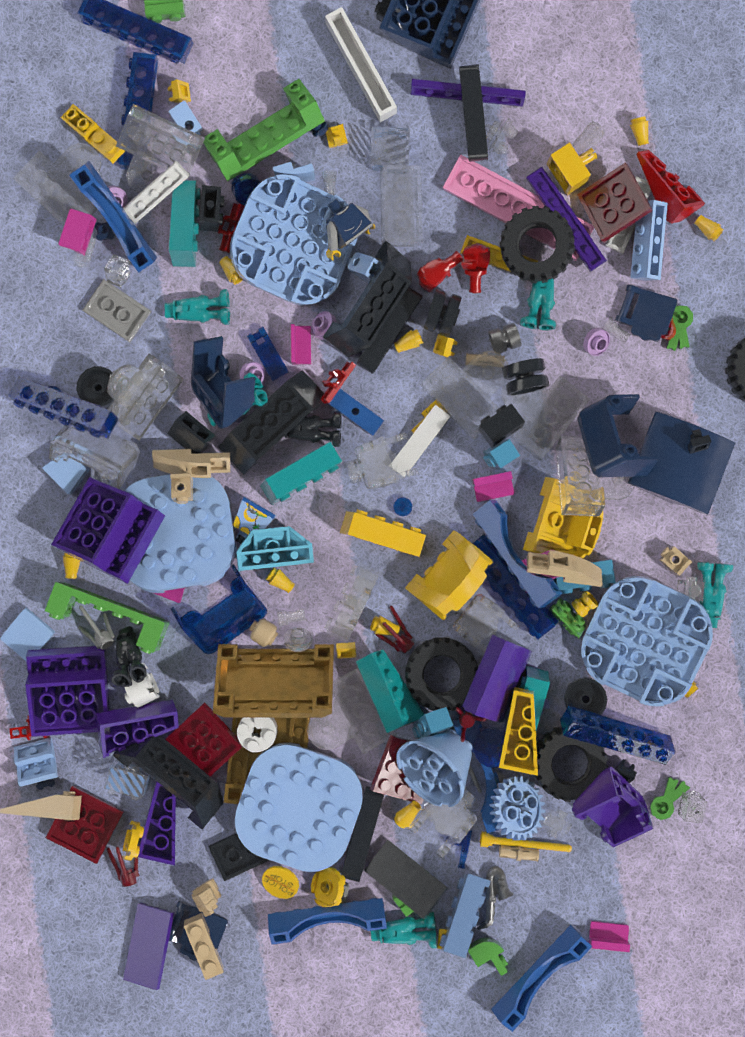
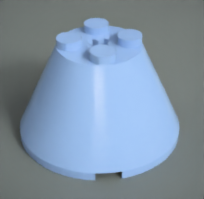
(436, 767)

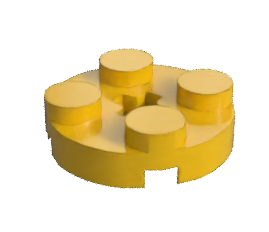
(131, 841)
(324, 896)

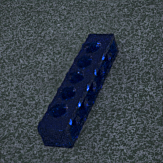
(176, 54)
(139, 63)
(63, 407)
(510, 598)
(617, 735)

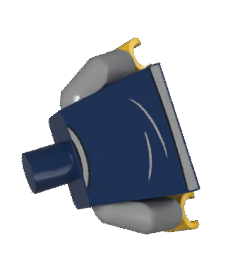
(345, 226)

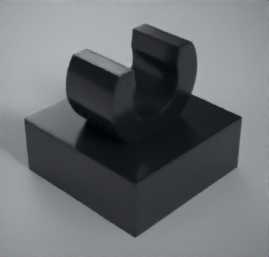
(698, 442)
(627, 773)

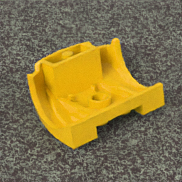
(559, 532)
(452, 577)

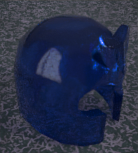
(243, 186)

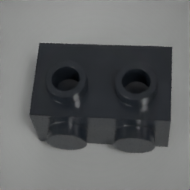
(210, 207)
(501, 425)
(191, 433)

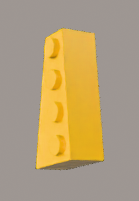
(383, 533)
(519, 743)

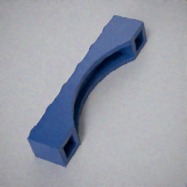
(99, 194)
(494, 523)
(490, 777)
(288, 925)
(515, 1003)

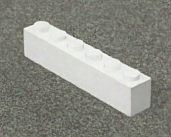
(361, 64)

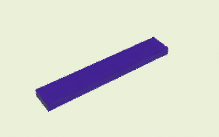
(453, 91)
(552, 198)

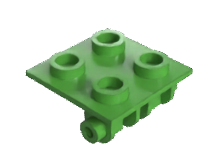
(574, 623)

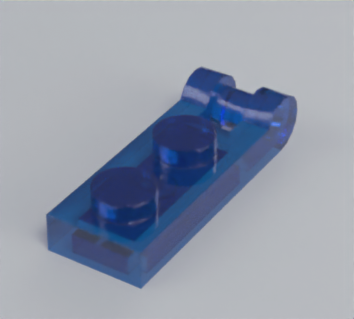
(268, 354)

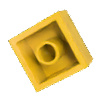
(570, 168)

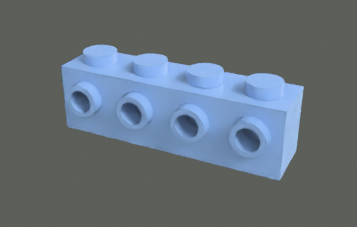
(649, 243)

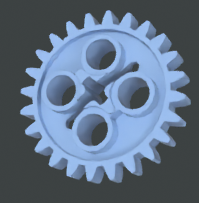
(513, 821)

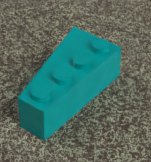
(184, 225)
(298, 474)
(537, 681)
(388, 691)

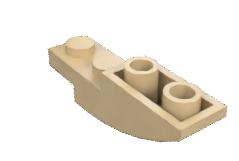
(198, 465)
(565, 565)

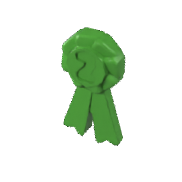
(682, 319)
(662, 806)

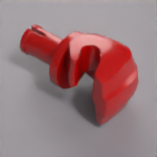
(475, 264)
(436, 270)

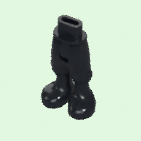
(308, 429)
(127, 654)

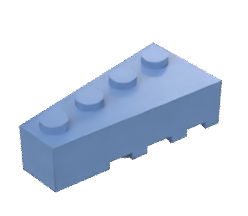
(464, 915)

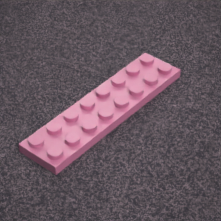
(497, 196)

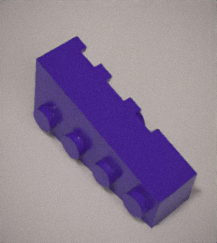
(133, 724)
(159, 828)

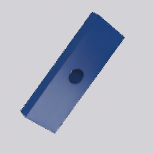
(365, 419)

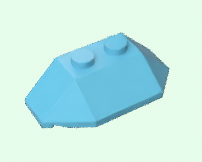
(273, 549)

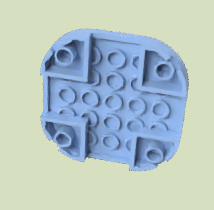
(285, 241)
(193, 540)
(647, 640)
(298, 807)

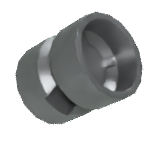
(505, 338)

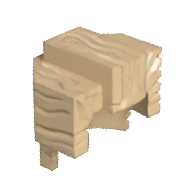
(206, 897)

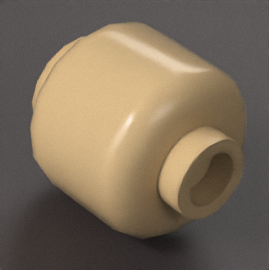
(263, 632)

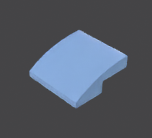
(305, 173)
(27, 633)
(35, 762)

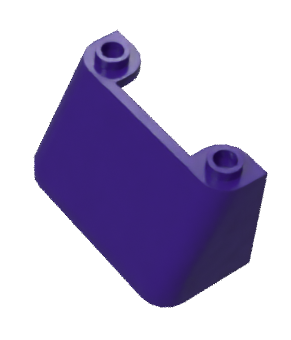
(614, 807)

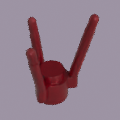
(403, 642)
(467, 720)
(125, 875)

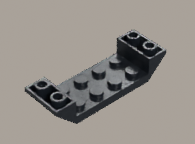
(374, 303)
(272, 421)
(177, 775)

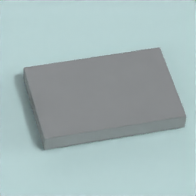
(116, 310)

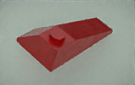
(666, 188)

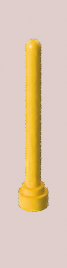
(488, 839)

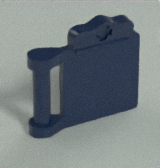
(651, 313)
(214, 922)

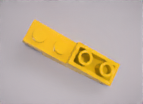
(92, 133)

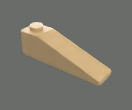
(60, 806)

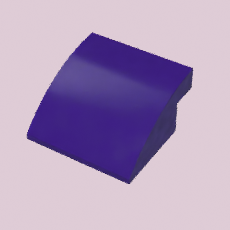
(108, 529)
(496, 678)
(66, 689)

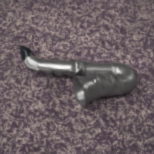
(497, 886)

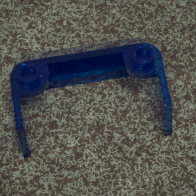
(226, 618)

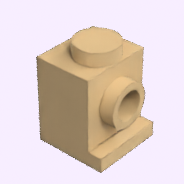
(181, 480)
(676, 568)

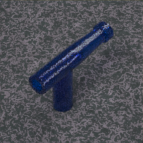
(464, 849)

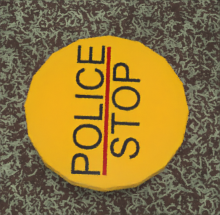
(280, 882)

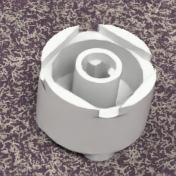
(142, 692)
(256, 742)

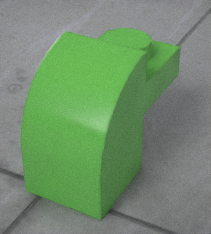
(488, 949)

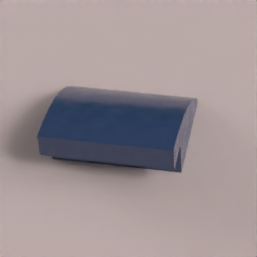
(430, 26)
(682, 476)

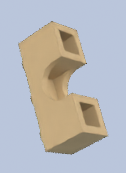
(203, 947)

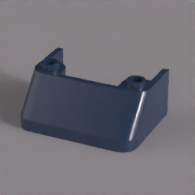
(210, 383)
(602, 441)

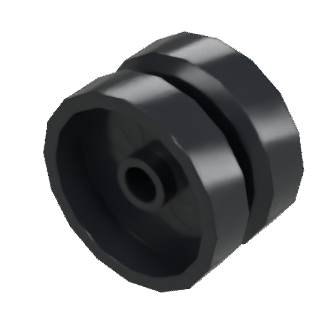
(443, 313)
(524, 376)
(90, 382)
(586, 687)

